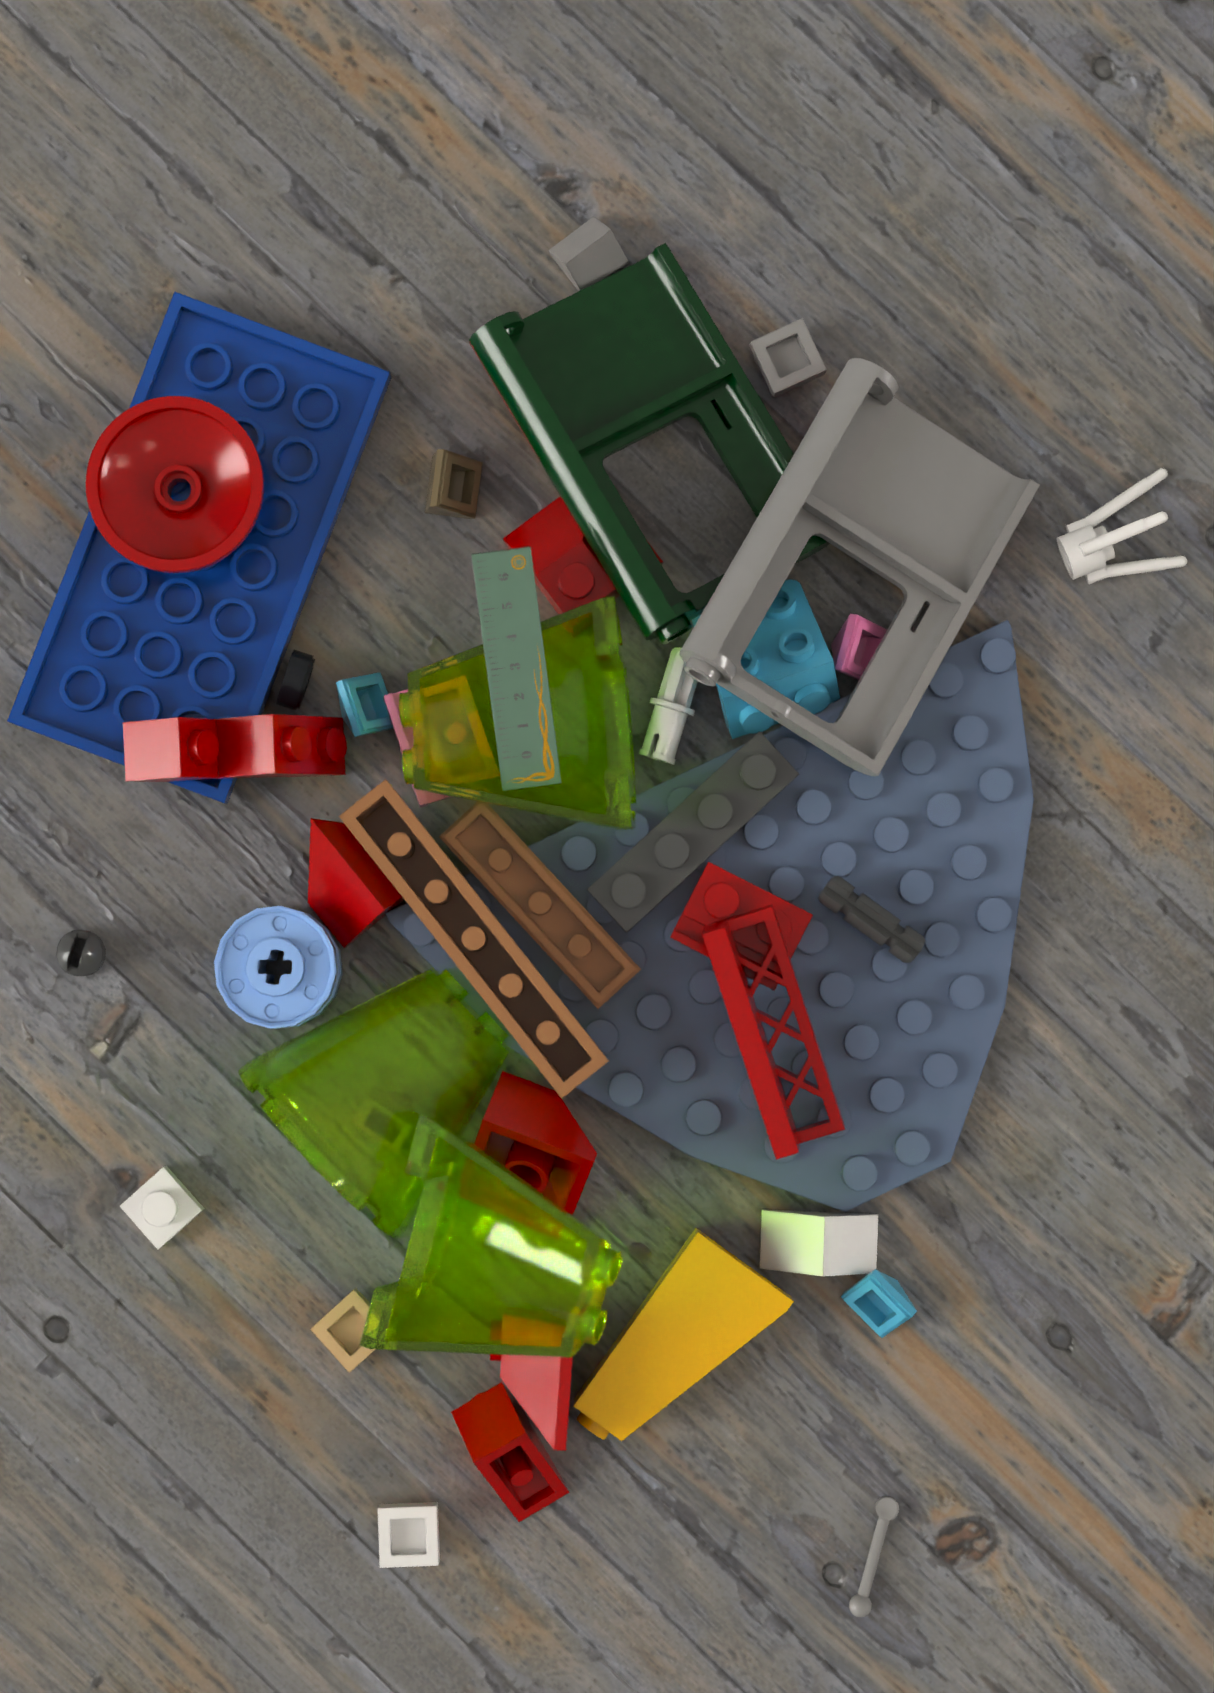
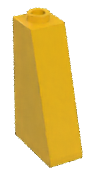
(681, 1331)

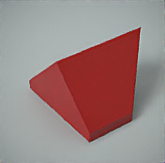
(345, 882)

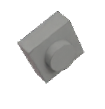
(787, 358)

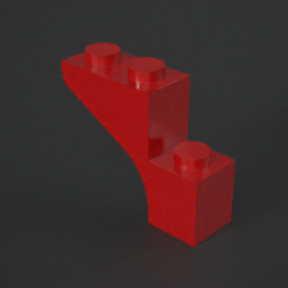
(234, 747)

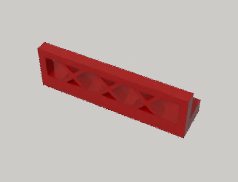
(752, 1038)

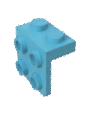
(788, 657)

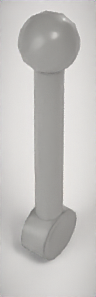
(887, 1510)

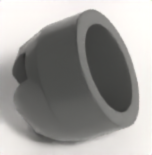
(92, 955)

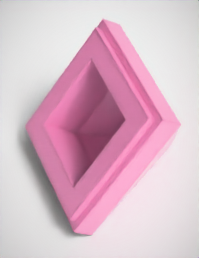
(856, 645)

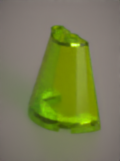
(591, 717)
(363, 1078)
(489, 1262)

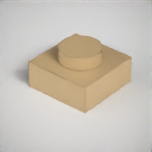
(343, 1329)

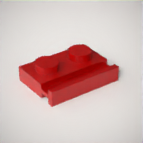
(725, 895)

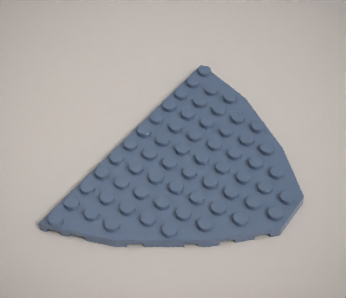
(901, 1041)

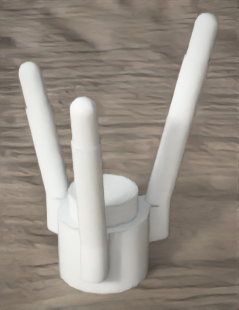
(1088, 549)

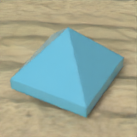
(363, 704)
(880, 1302)

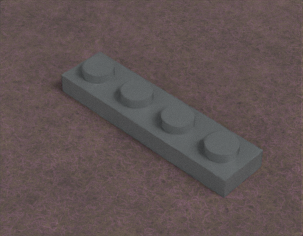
(693, 832)

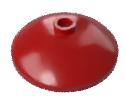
(150, 453)

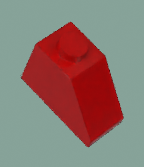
(509, 1452)

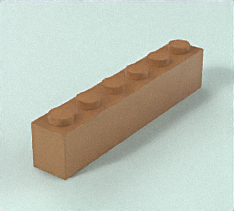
(474, 938)

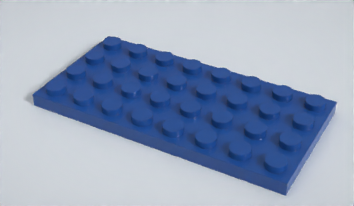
(212, 638)

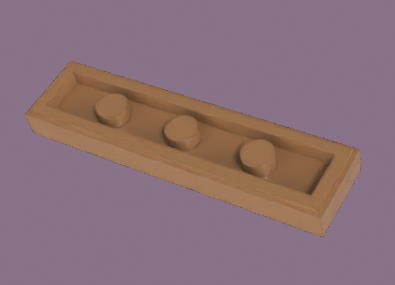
(540, 903)

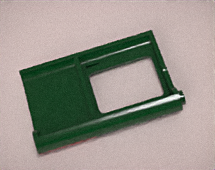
(606, 376)

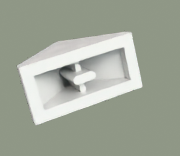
(818, 1242)

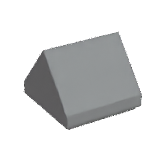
(589, 254)

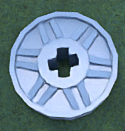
(258, 939)

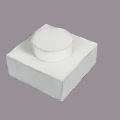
(162, 1207)
(408, 1535)

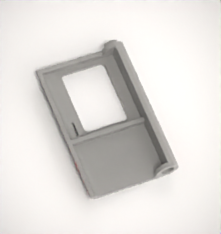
(898, 503)

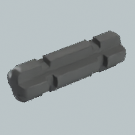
(871, 919)

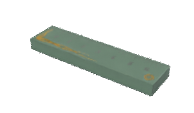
(516, 668)

